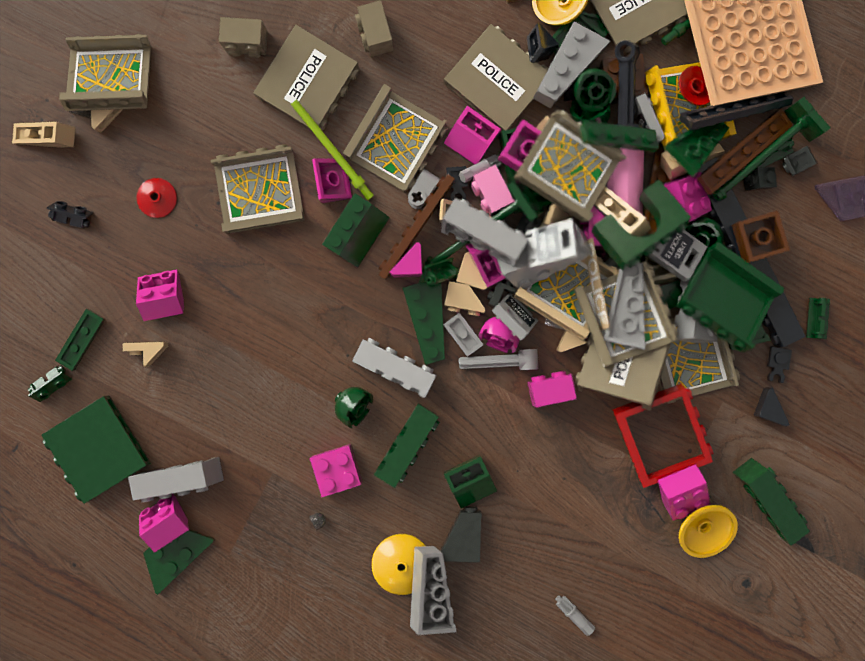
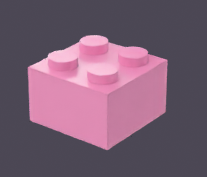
(492, 191)

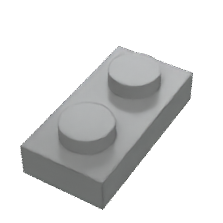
(463, 334)

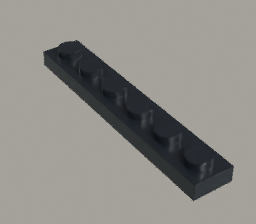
(727, 112)

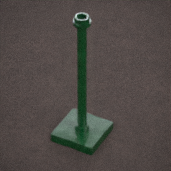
(804, 119)
(523, 199)

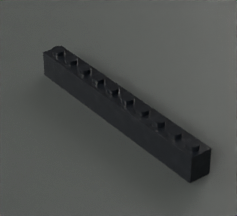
(780, 316)

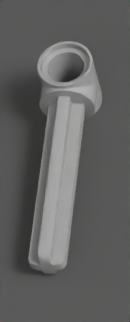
(524, 359)

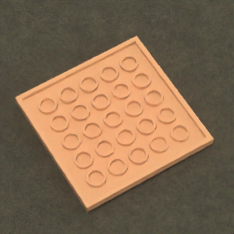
(753, 47)

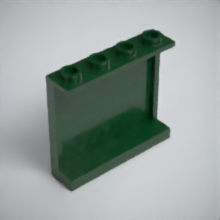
(729, 296)
(95, 449)

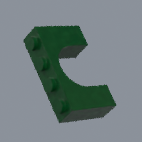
(626, 248)

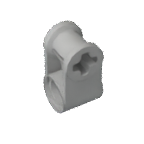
(424, 185)

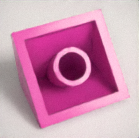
(331, 180)
(410, 264)

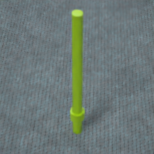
(357, 181)

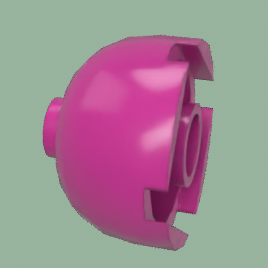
(498, 335)

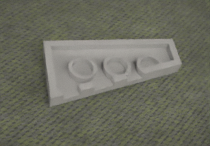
(627, 309)

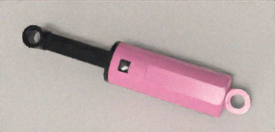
(628, 176)

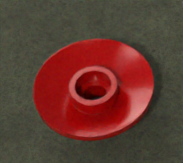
(691, 78)
(166, 198)

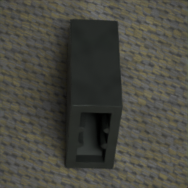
(464, 537)

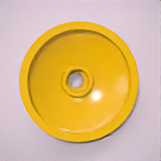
(557, 12)
(708, 531)
(385, 561)

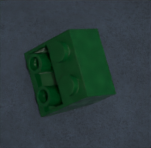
(470, 481)

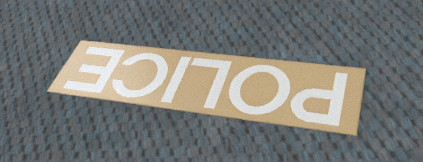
(596, 287)

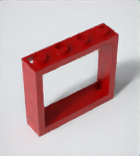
(662, 397)

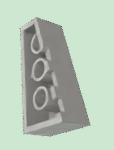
(573, 57)
(483, 232)
(521, 275)
(689, 328)
(393, 367)
(175, 479)
(430, 596)

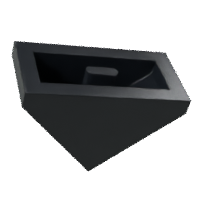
(540, 44)
(770, 408)

